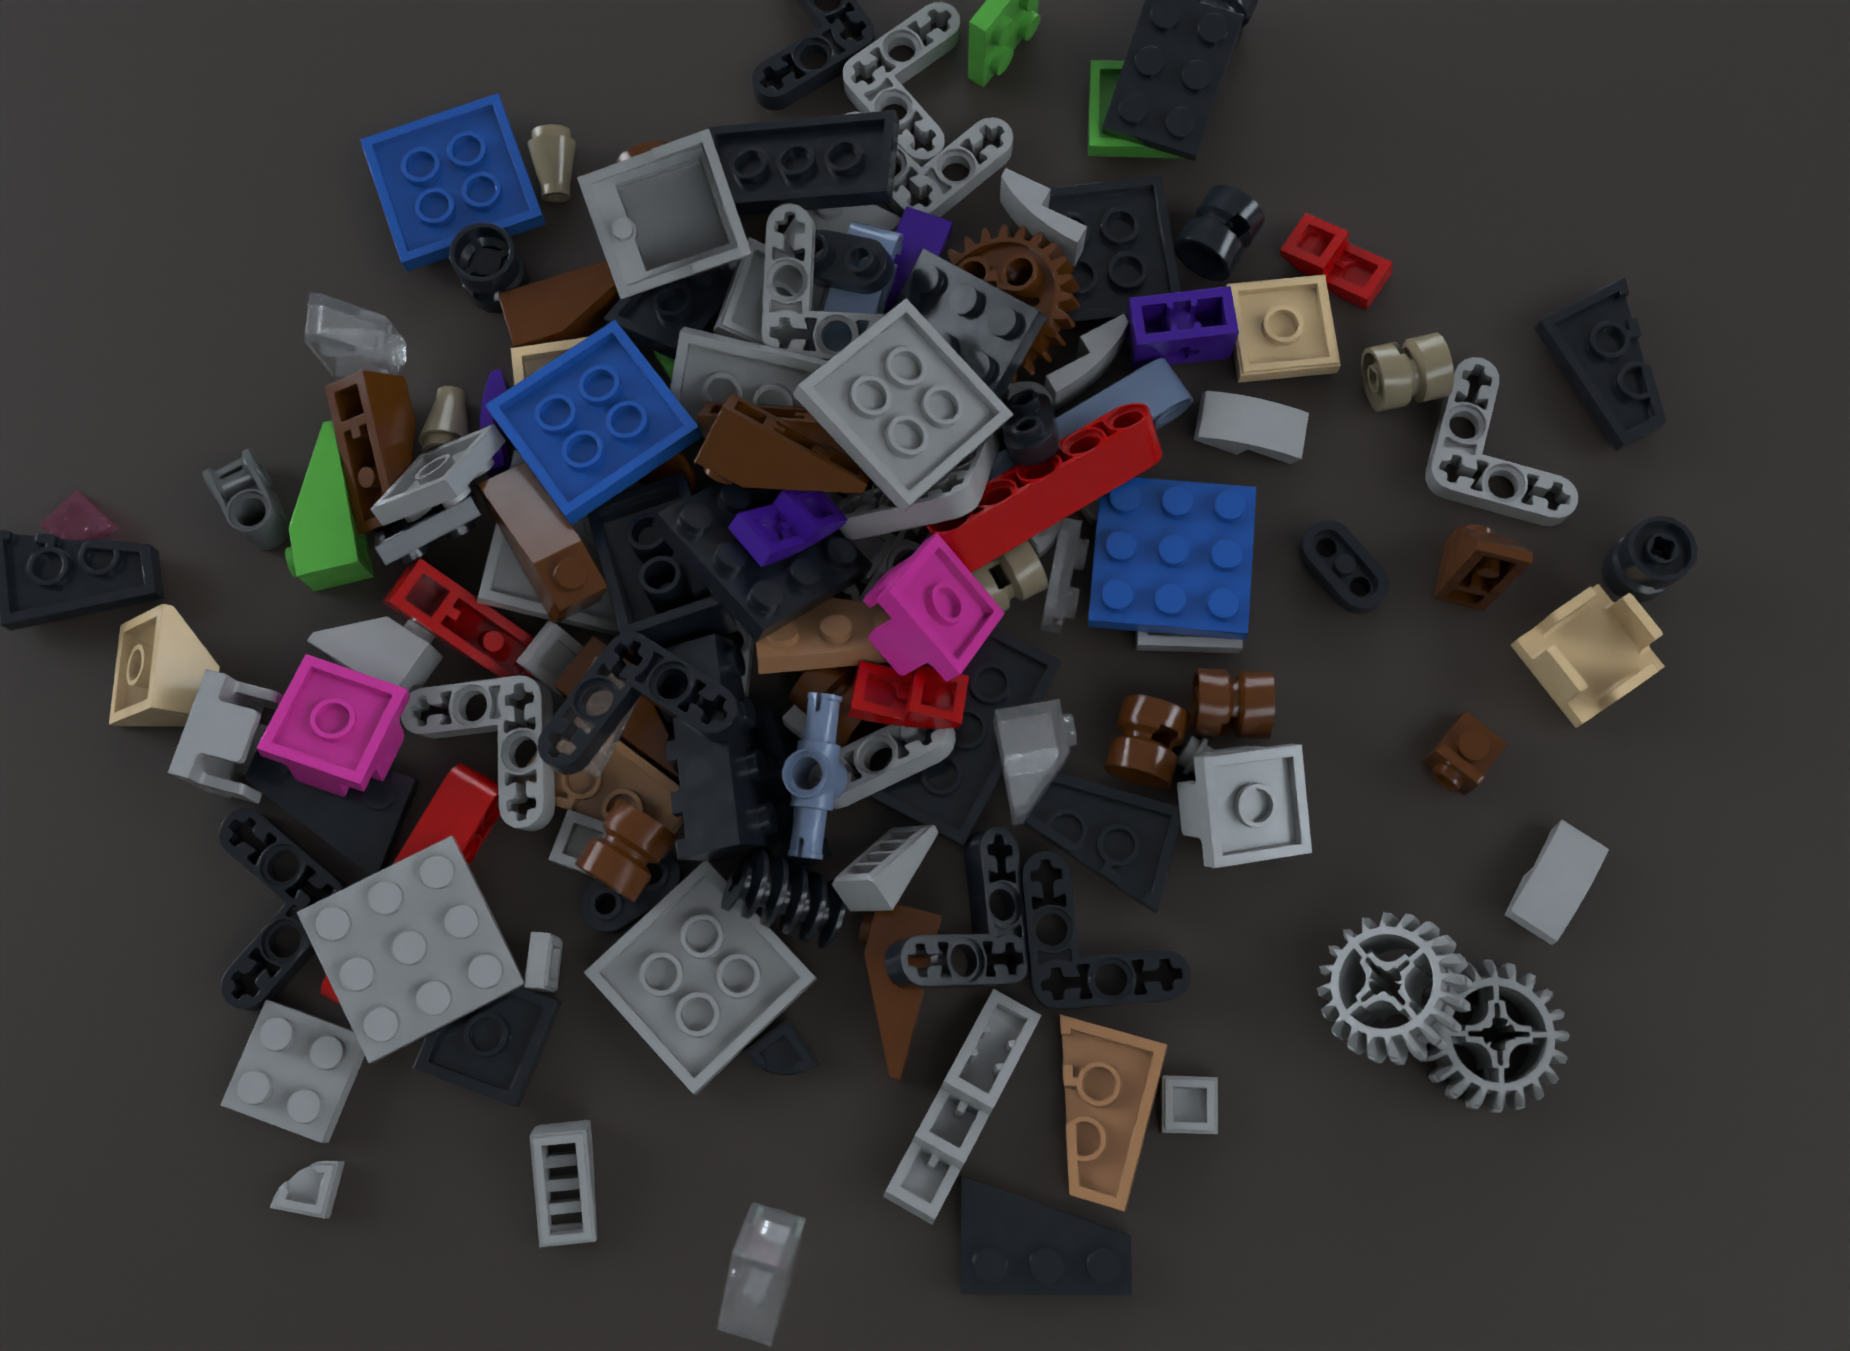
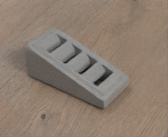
(885, 869)
(563, 1133)

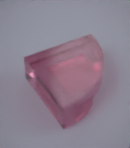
(78, 520)

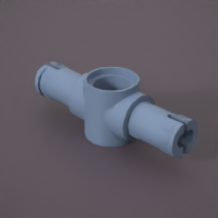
(815, 747)

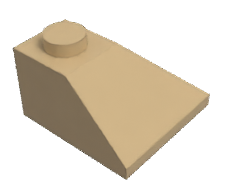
(157, 670)

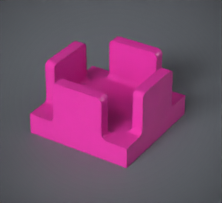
(934, 610)
(336, 727)

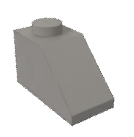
(382, 650)

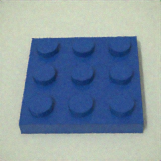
(448, 176)
(593, 421)
(1174, 558)

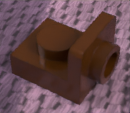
(1464, 754)

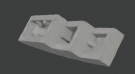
(962, 1106)

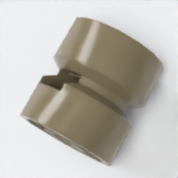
(1415, 371)
(1018, 572)

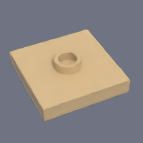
(1284, 329)

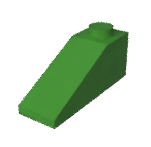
(323, 526)

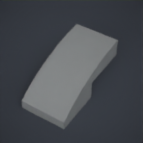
(1029, 207)
(1094, 356)
(1251, 423)
(1557, 882)

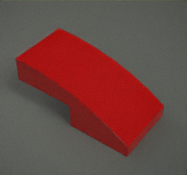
(1325, 250)
(909, 700)

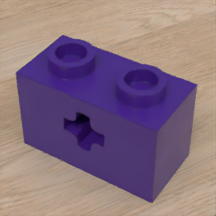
(1181, 327)

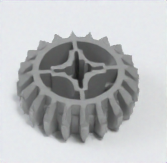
(1356, 1012)
(1495, 1057)

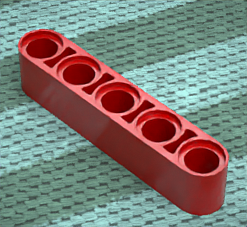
(1042, 494)
(461, 808)

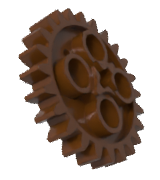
(1012, 258)

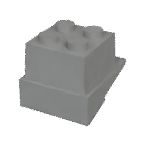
(664, 214)

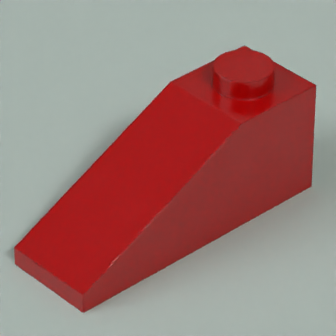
(458, 620)

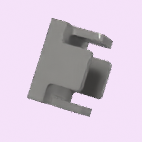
(222, 736)
(1247, 804)

